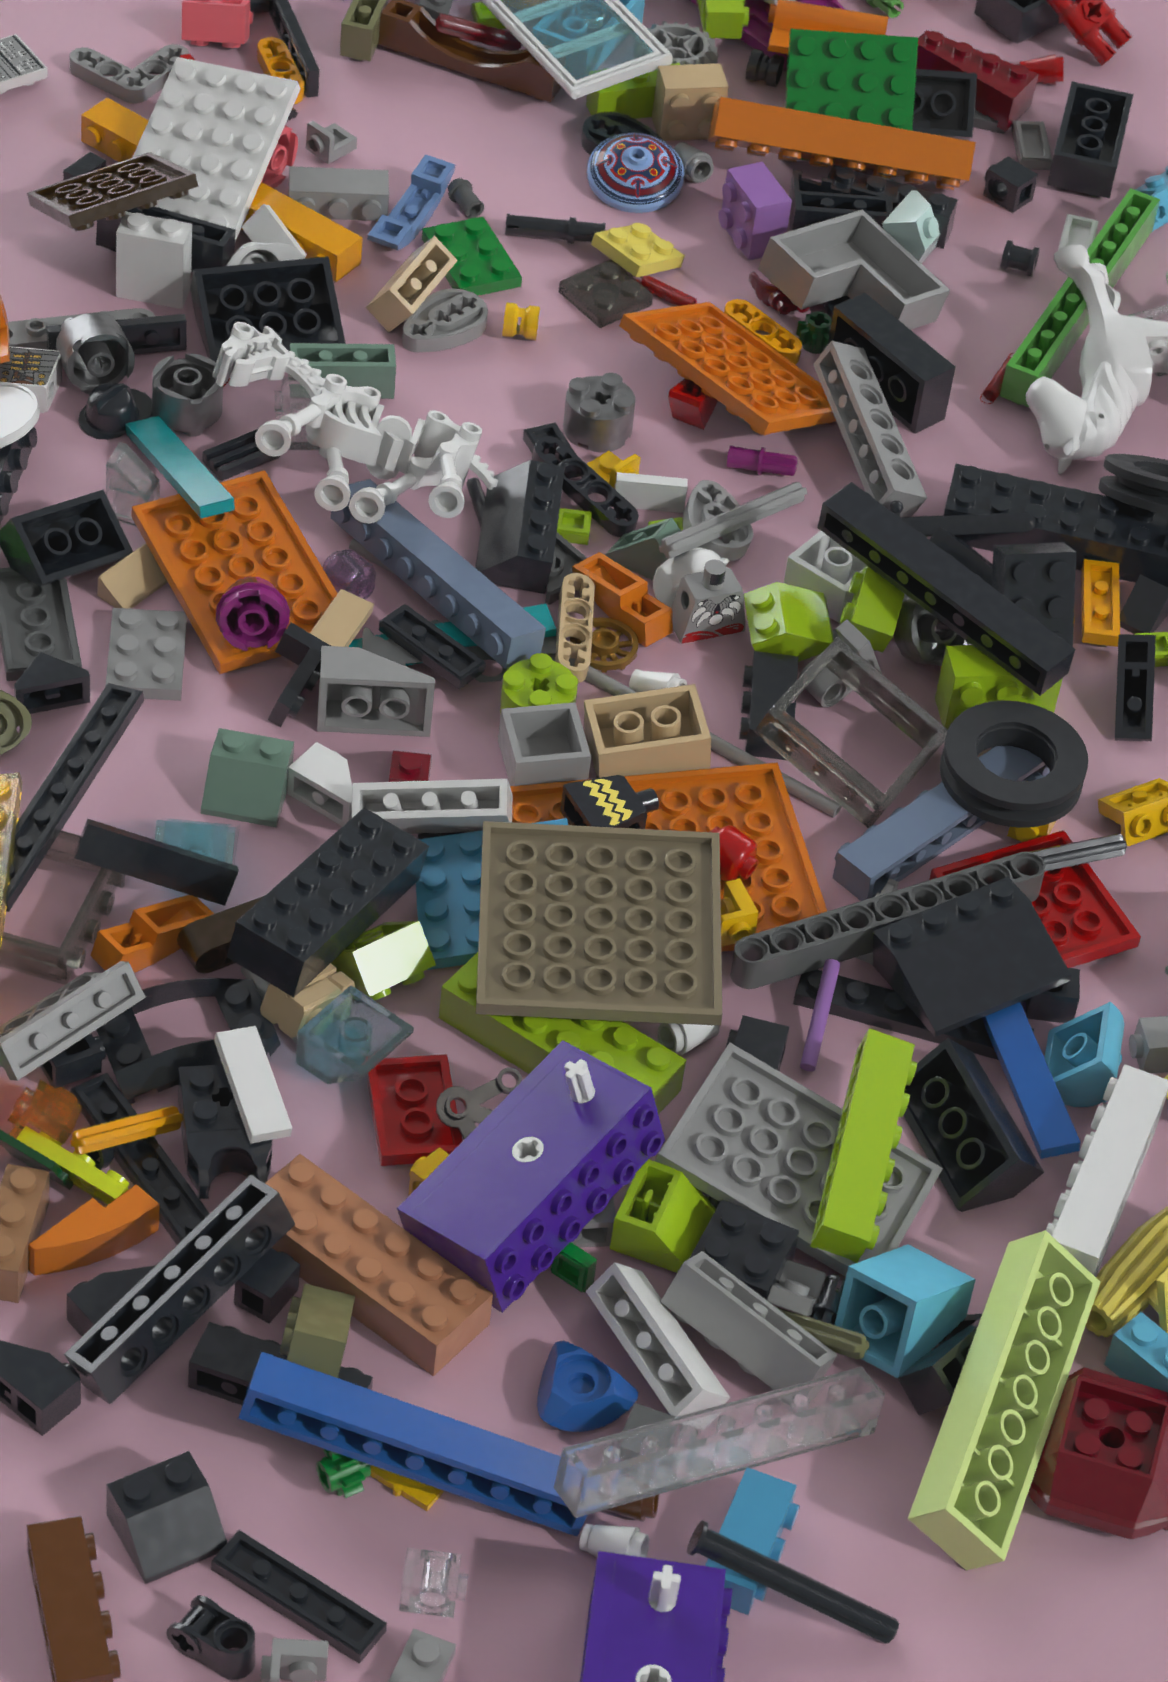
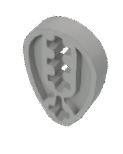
(442, 324)
(710, 500)

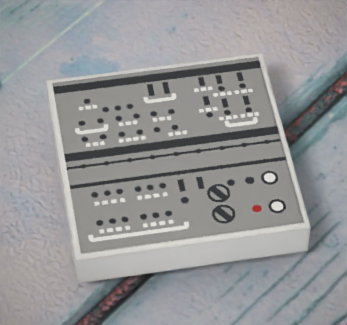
(18, 64)

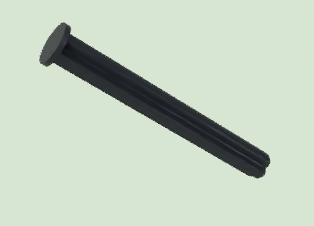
(792, 1583)

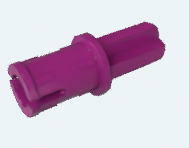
(761, 461)

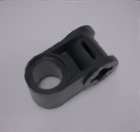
(209, 1633)

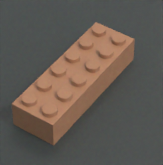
(397, 1281)

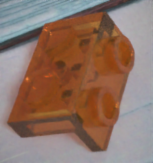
(47, 1109)

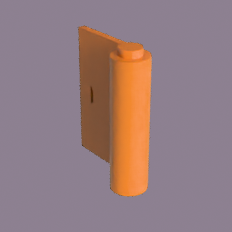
(806, 16)

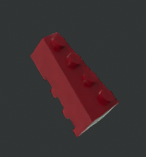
(1002, 88)

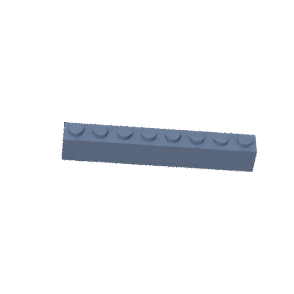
(446, 581)
(922, 829)

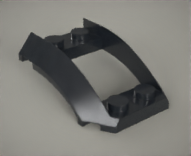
(130, 1055)

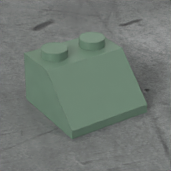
(247, 777)

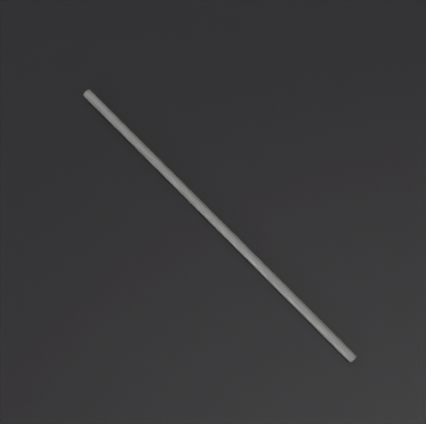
(717, 744)

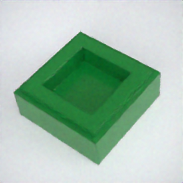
(575, 1267)

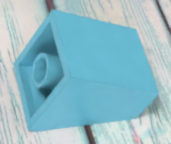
(903, 1305)

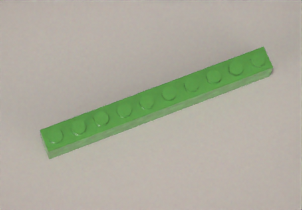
(1067, 312)

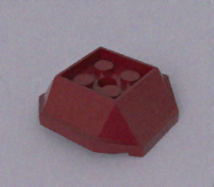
(1101, 1486)

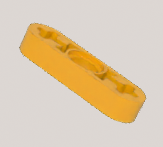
(280, 61)
(755, 320)

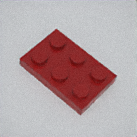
(404, 1108)

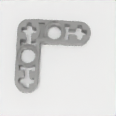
(128, 84)

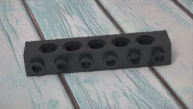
(180, 1289)

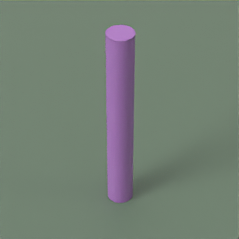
(820, 1015)

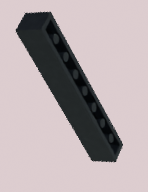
(946, 588)

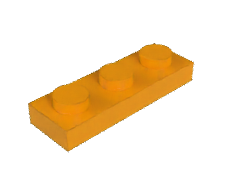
(1100, 602)

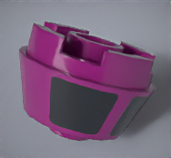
(252, 614)

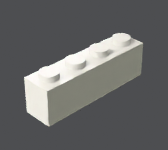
(436, 805)
(655, 1341)

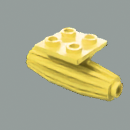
(1134, 1279)

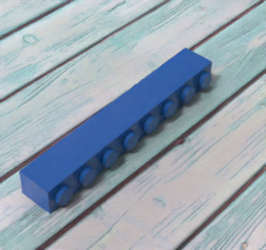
(407, 1441)

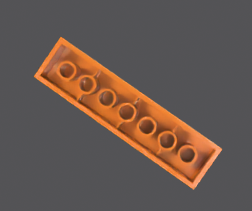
(841, 142)

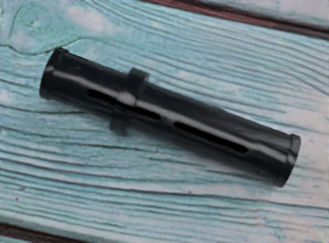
(552, 228)

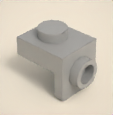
(329, 142)

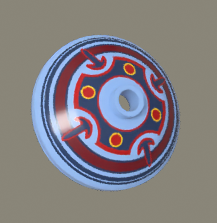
(635, 172)

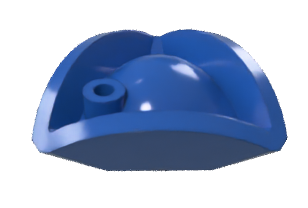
(581, 1391)

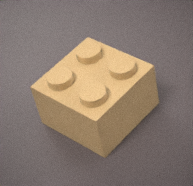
(686, 100)

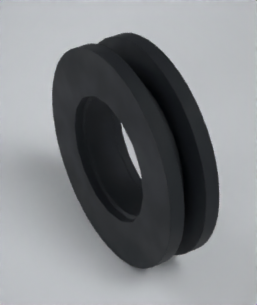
(1138, 481)
(1004, 800)

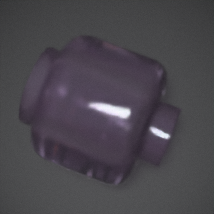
(351, 573)

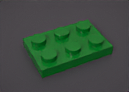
(482, 260)

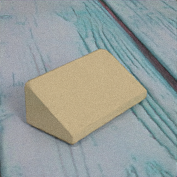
(131, 579)

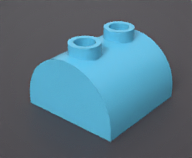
(1086, 1055)

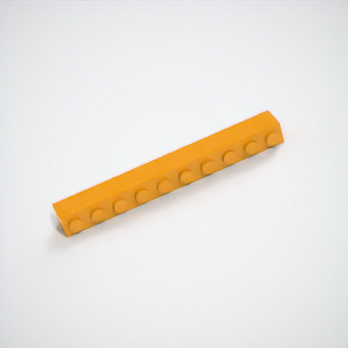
(117, 133)

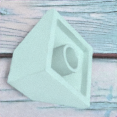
(914, 226)

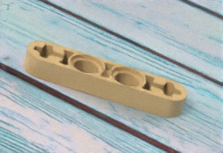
(573, 627)

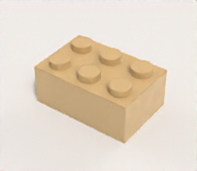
(647, 732)

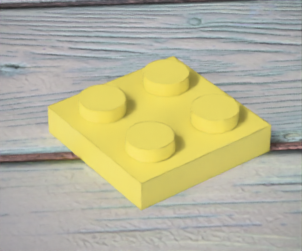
(638, 249)

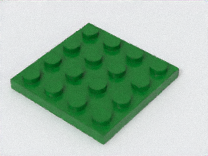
(852, 76)

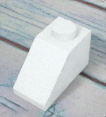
(322, 782)

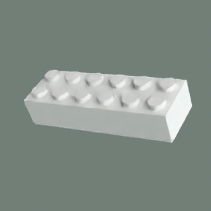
(1110, 1165)

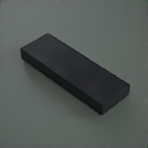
(432, 646)

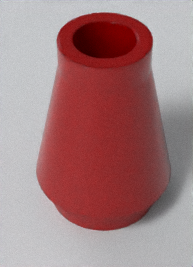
(1048, 67)

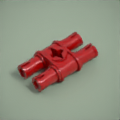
(1084, 22)

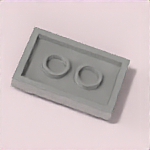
(147, 651)

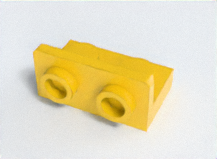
(1138, 810)

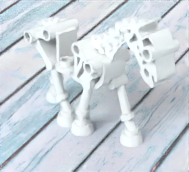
(347, 425)

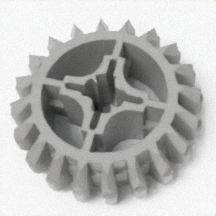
(686, 43)

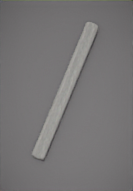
(732, 520)

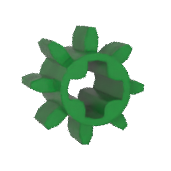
(342, 1474)

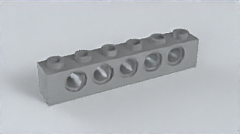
(868, 427)

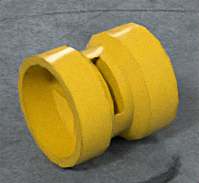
(529, 321)

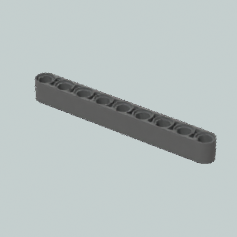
(849, 929)

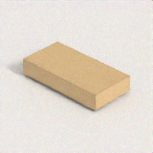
(343, 619)

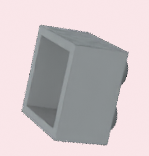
(543, 744)

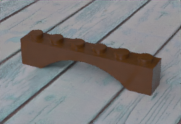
(413, 31)

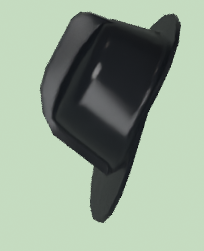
(112, 407)

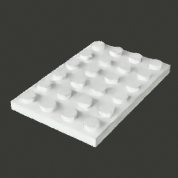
(222, 130)

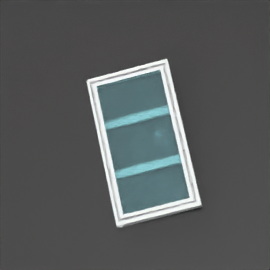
(582, 41)

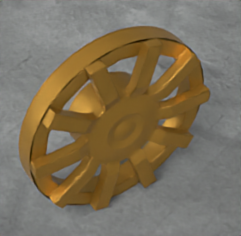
(606, 644)

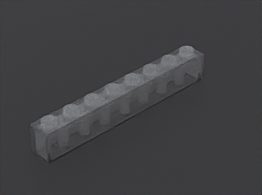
(717, 1441)

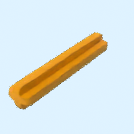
(126, 1130)

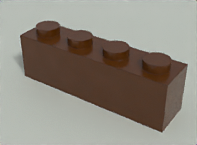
(69, 1602)

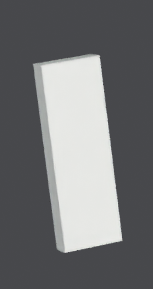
(253, 1084)

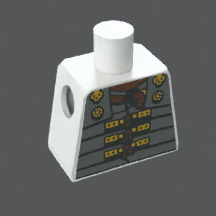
(36, 370)

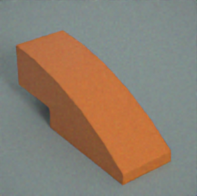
(626, 598)
(148, 934)
(95, 1233)

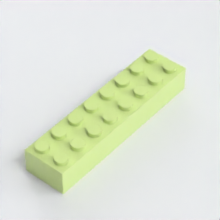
(1004, 1402)

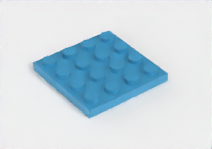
(451, 896)

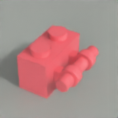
(216, 22)

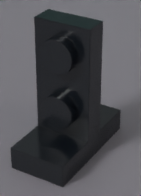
(304, 651)

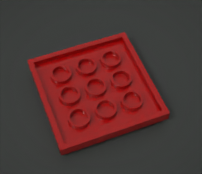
(1071, 905)

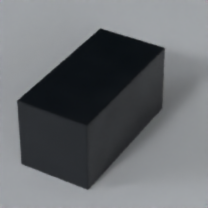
(84, 165)

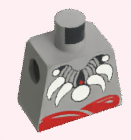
(708, 604)

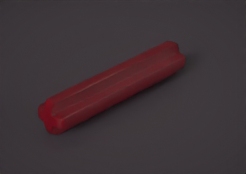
(477, 32)

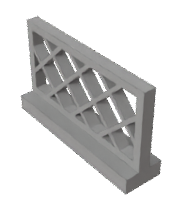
(66, 1018)

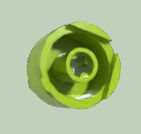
(537, 683)

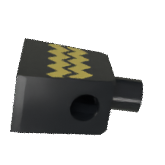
(607, 803)

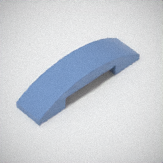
(415, 206)

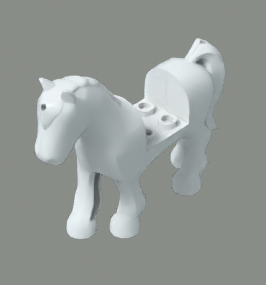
(1113, 369)

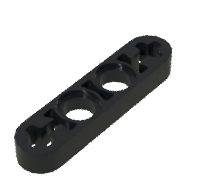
(589, 483)

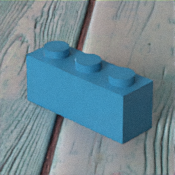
(756, 1520)

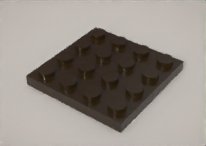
(113, 191)

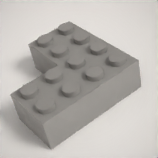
(853, 258)

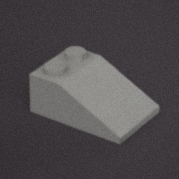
(372, 694)

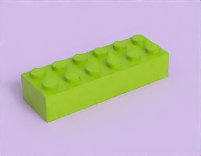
(530, 1039)

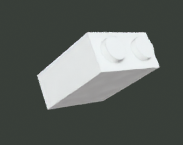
(153, 260)

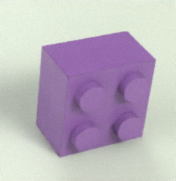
(753, 208)

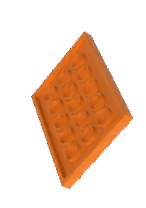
(732, 366)
(214, 552)

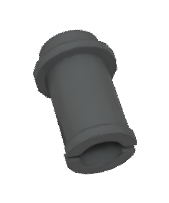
(461, 192)

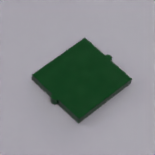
(34, 1159)

